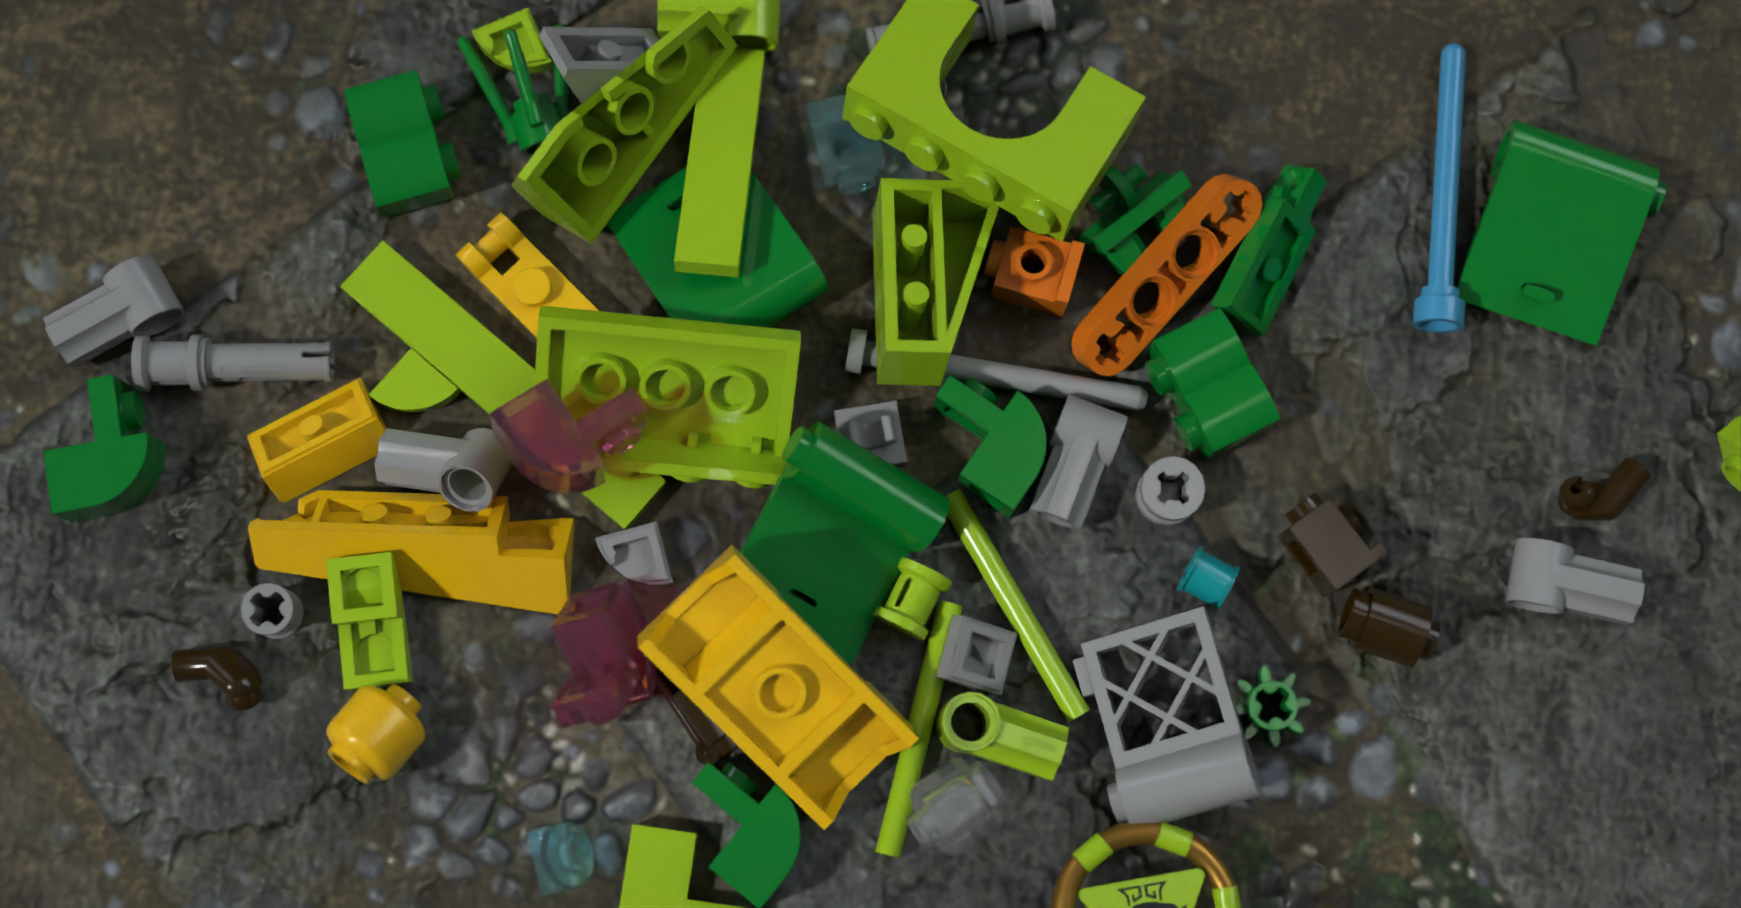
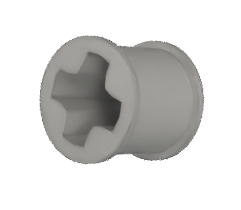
(290, 608)

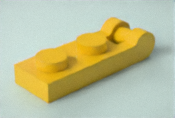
(528, 283)

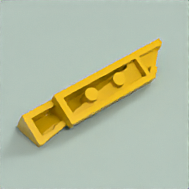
(433, 544)

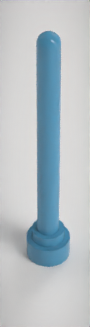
(1439, 305)

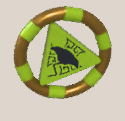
(1164, 890)

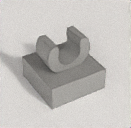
(875, 429)

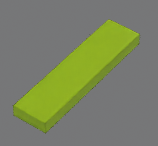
(720, 168)

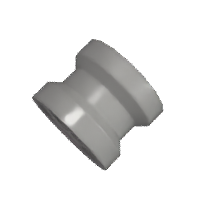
(1160, 500)

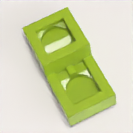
(370, 620)

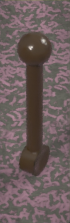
(702, 752)

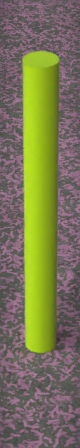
(1015, 607)
(922, 718)

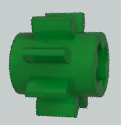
(1285, 705)

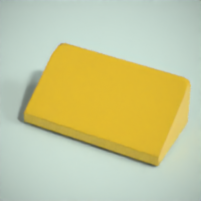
(318, 441)

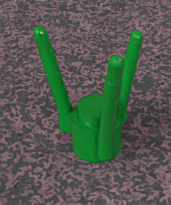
(534, 112)

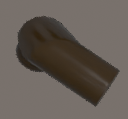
(225, 668)

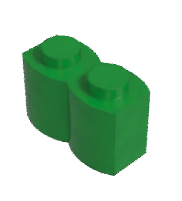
(401, 143)
(1211, 384)

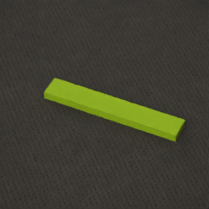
(471, 358)

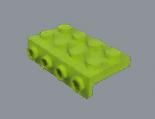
(710, 389)

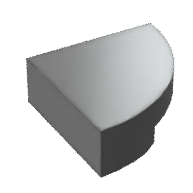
(638, 555)

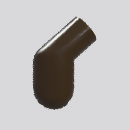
(1603, 499)

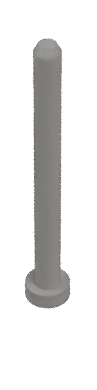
(1015, 377)

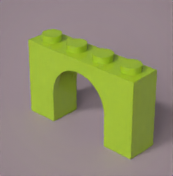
(1034, 177)

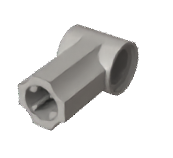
(129, 304)
(1081, 449)
(460, 469)
(1555, 580)

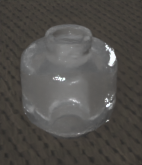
(956, 806)

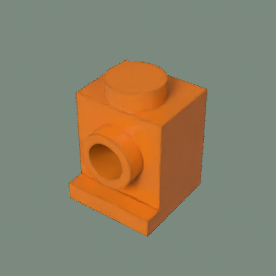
(1040, 291)

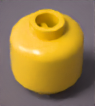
(375, 732)

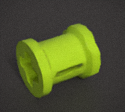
(912, 598)

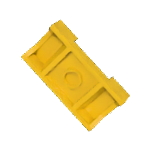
(774, 685)

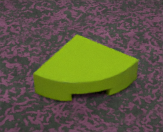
(493, 43)
(414, 386)

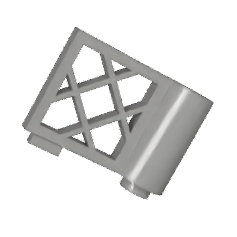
(1178, 773)

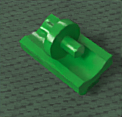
(1114, 232)

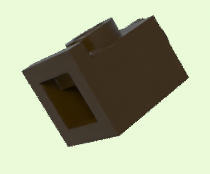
(1328, 543)

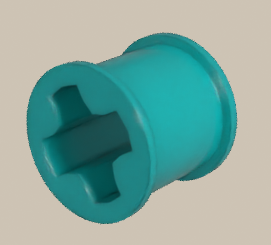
(1208, 578)

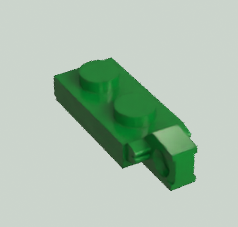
(1271, 251)

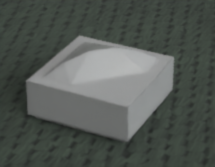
(976, 654)

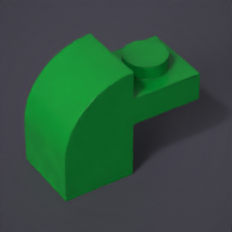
(1010, 446)
(114, 469)
(767, 841)

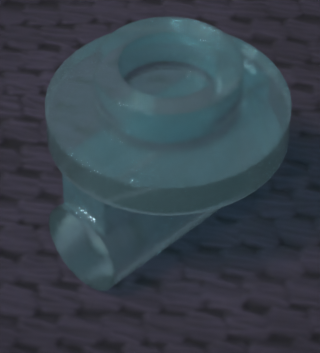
(561, 857)

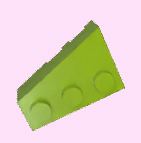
(925, 267)

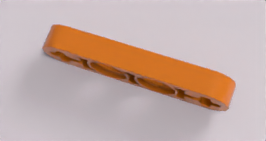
(1160, 266)

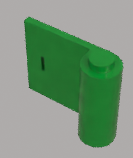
(1562, 224)
(774, 271)
(839, 532)

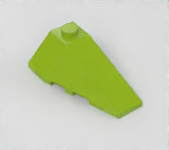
(618, 131)

